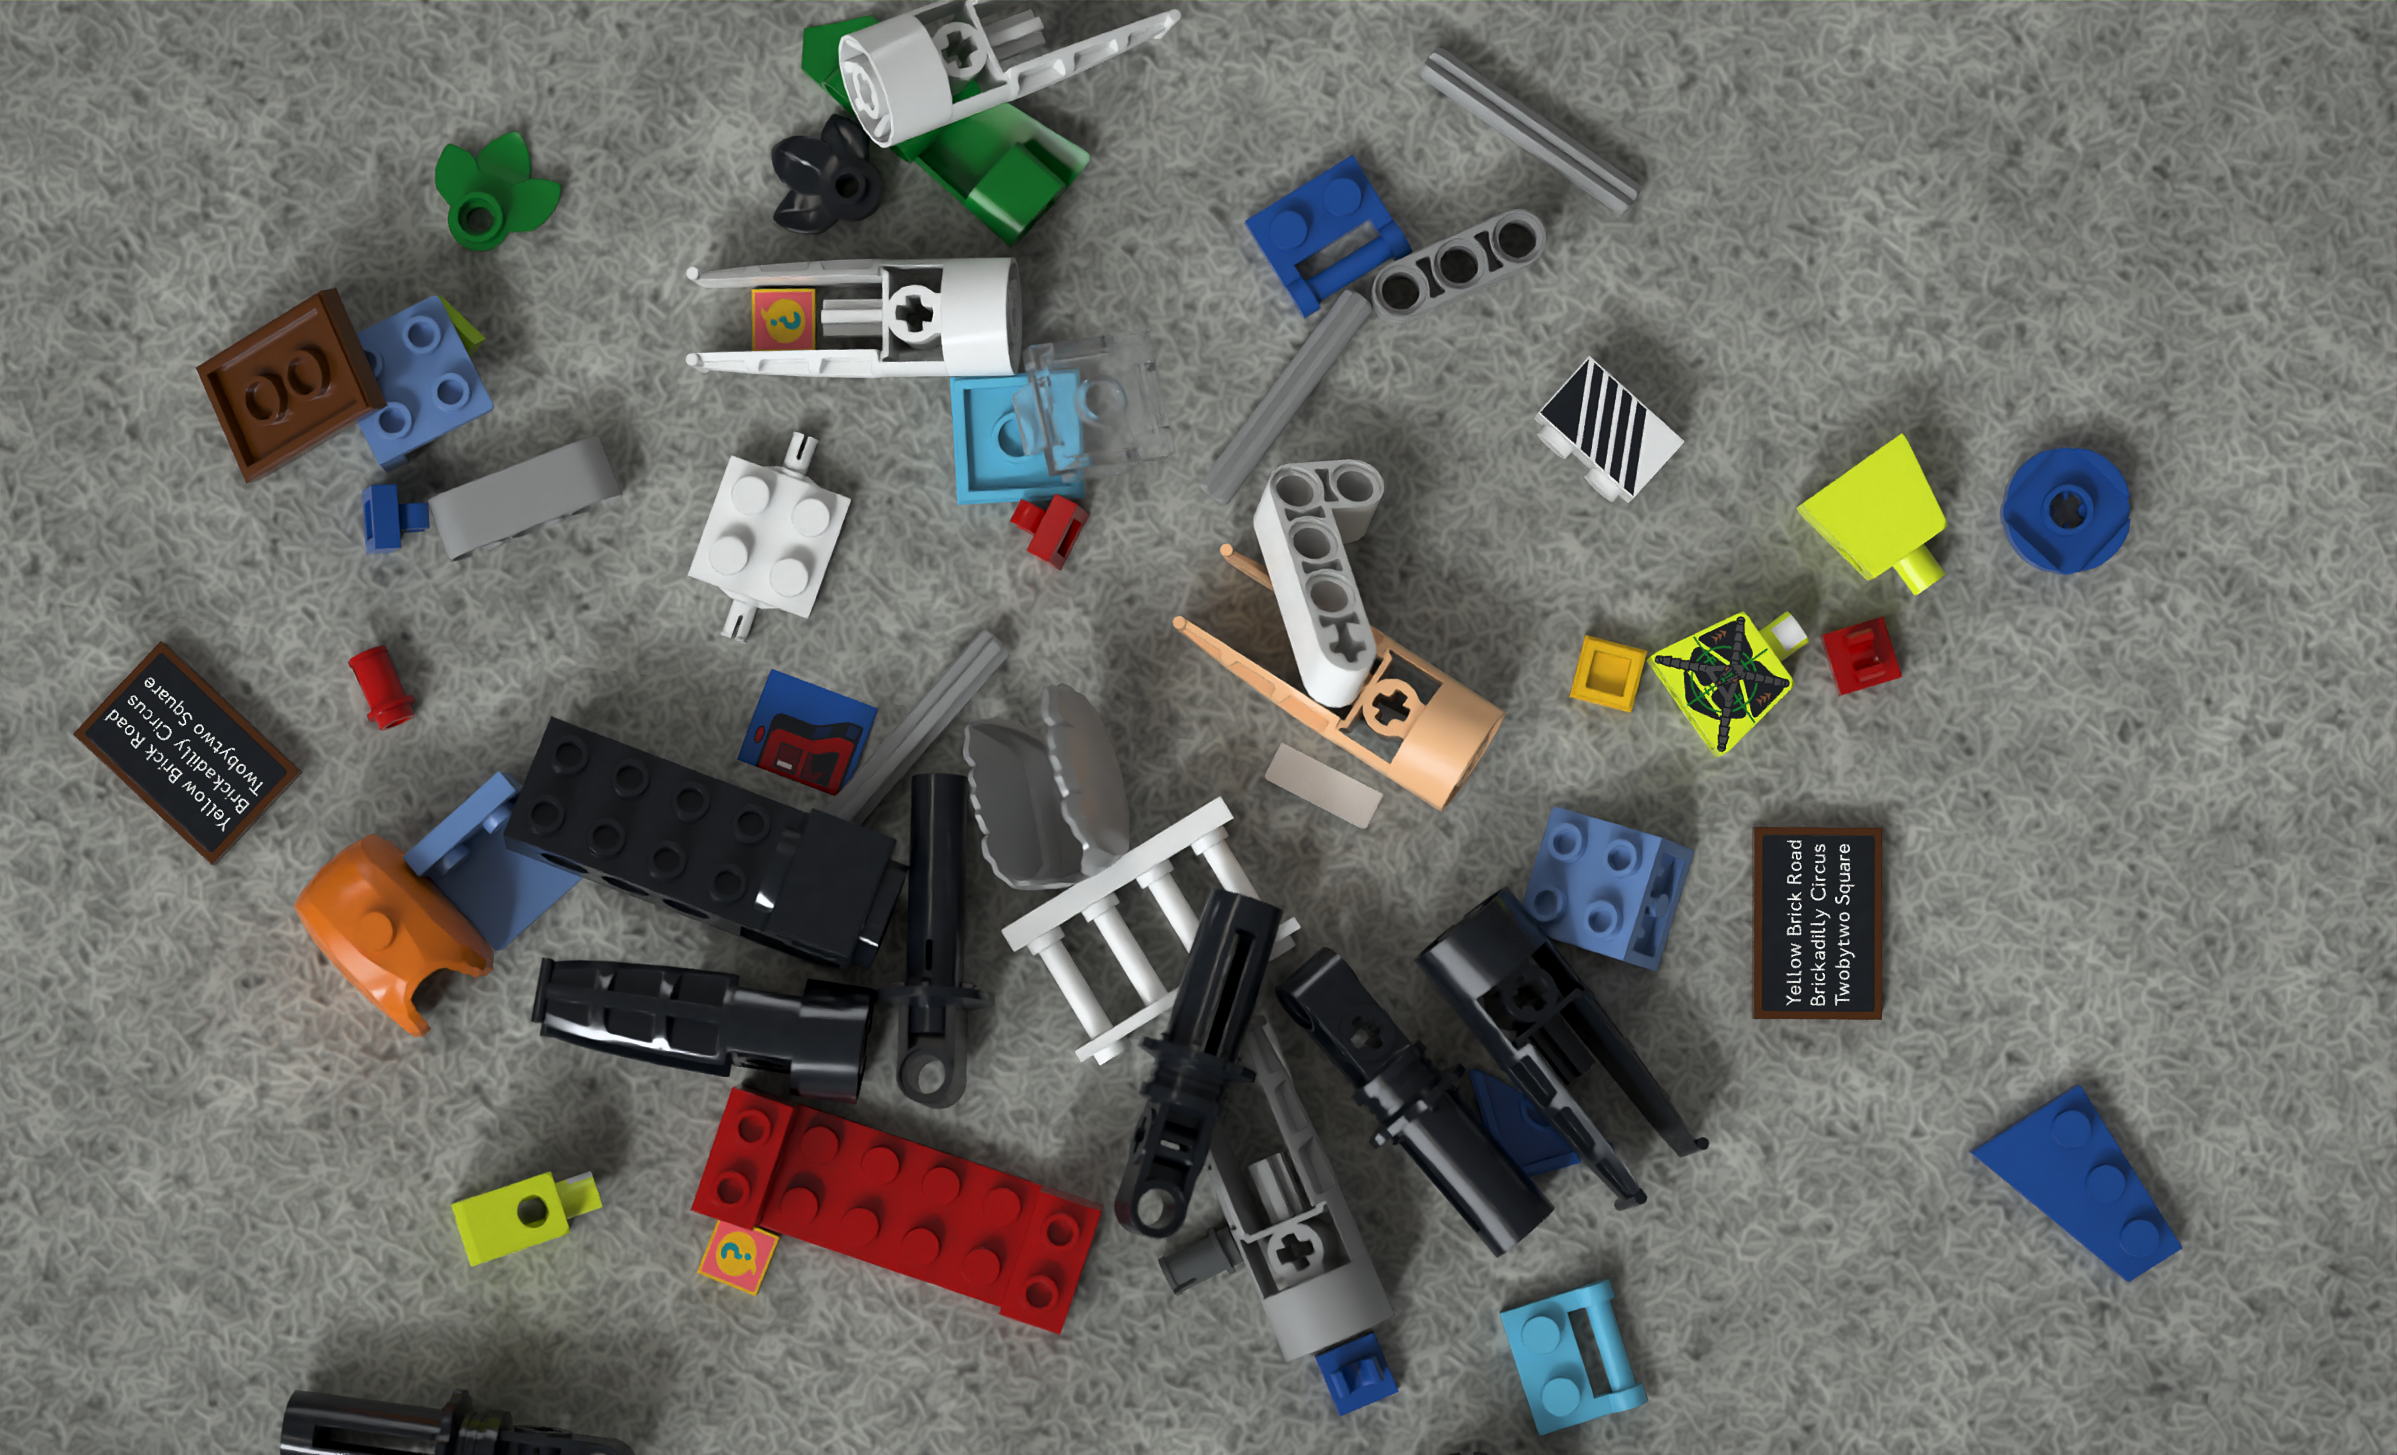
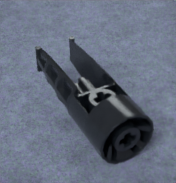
(1489, 959)
(709, 1023)

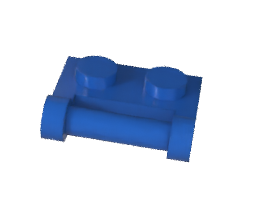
(1317, 218)

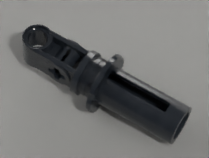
(1190, 1084)
(1414, 1102)
(454, 1427)

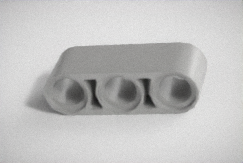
(1479, 244)
(523, 496)

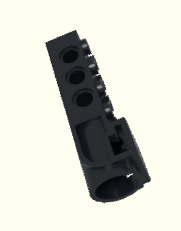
(707, 849)

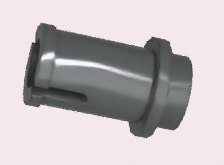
(1201, 1260)

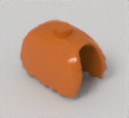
(388, 927)

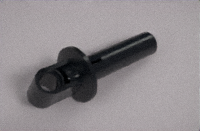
(934, 997)

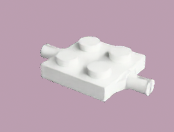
(769, 537)

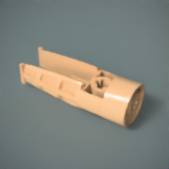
(1438, 739)

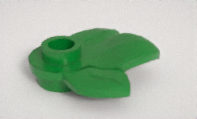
(496, 182)

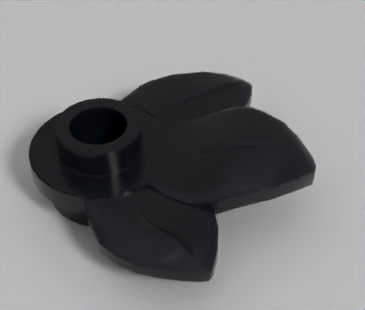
(818, 173)

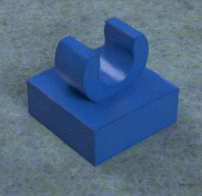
(387, 519)
(1356, 1373)

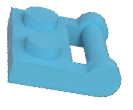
(1552, 1362)

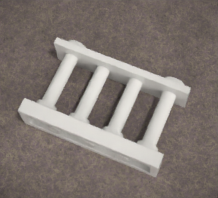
(1097, 902)

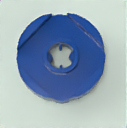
(2103, 510)

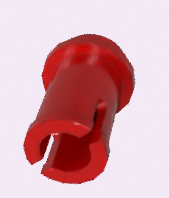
(382, 688)

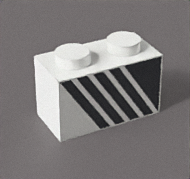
(1607, 432)

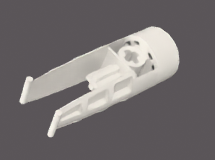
(907, 88)
(972, 317)

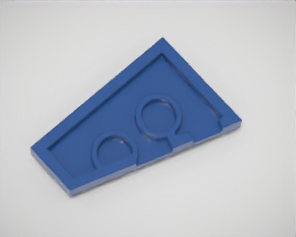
(2083, 1182)

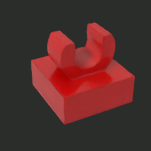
(1052, 530)
(1860, 656)

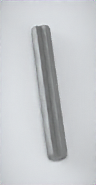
(1530, 131)
(1286, 396)
(919, 729)

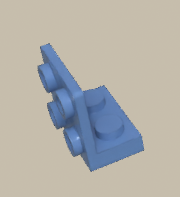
(424, 381)
(482, 878)
(1606, 887)

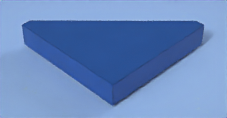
(1519, 1127)

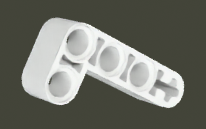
(1301, 533)

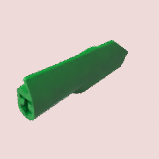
(991, 162)

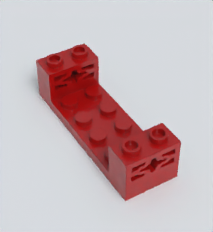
(898, 1205)

